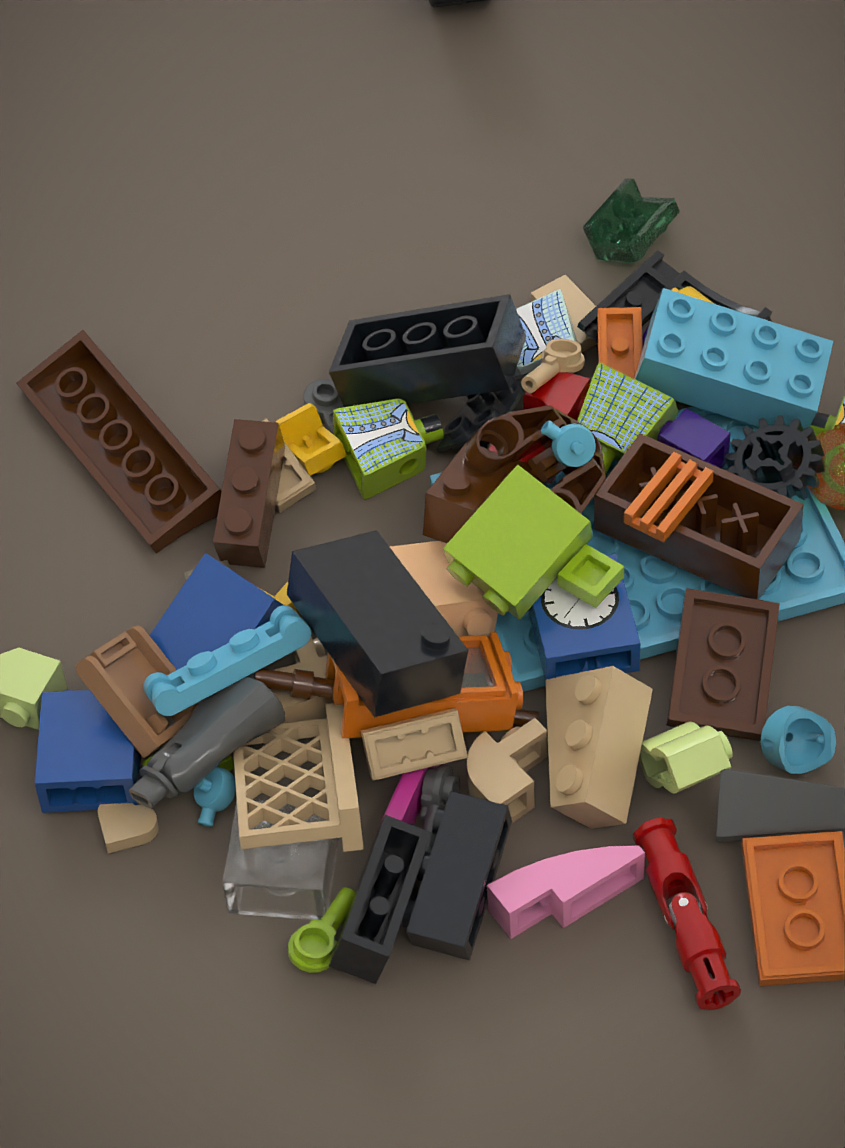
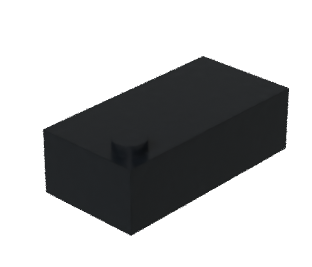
(430, 353)
(376, 623)

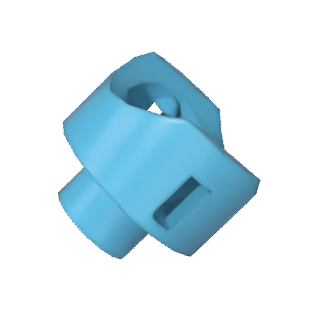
(793, 740)

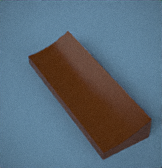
(122, 442)

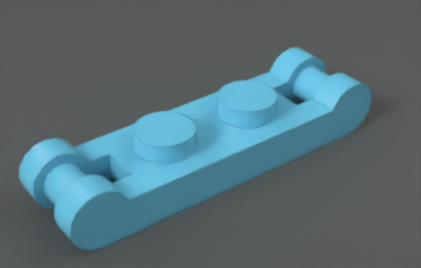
(218, 669)

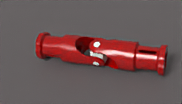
(696, 938)

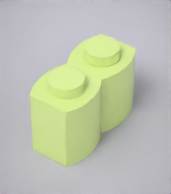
(684, 756)

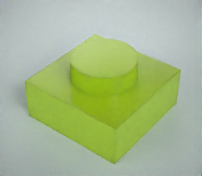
(590, 575)

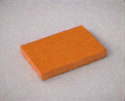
(797, 906)

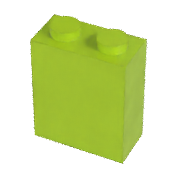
(517, 543)

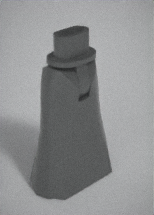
(208, 736)

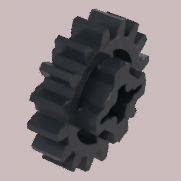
(775, 455)

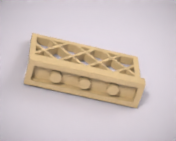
(330, 776)

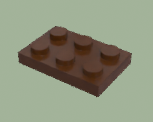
(723, 663)

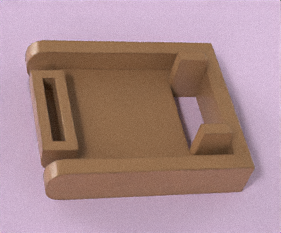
(117, 678)

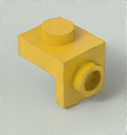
(310, 441)

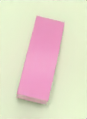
(563, 886)

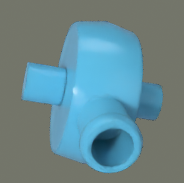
(571, 444)
(214, 794)

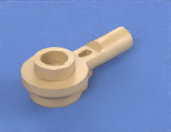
(559, 356)

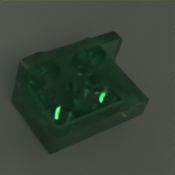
(628, 223)

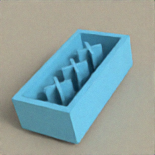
(732, 362)

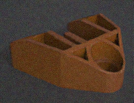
(519, 435)

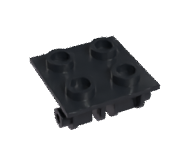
(477, 411)

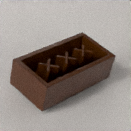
(729, 537)

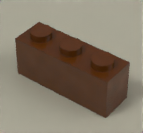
(249, 493)

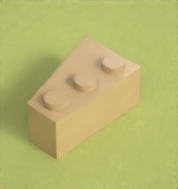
(595, 743)

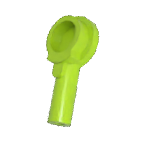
(314, 943)

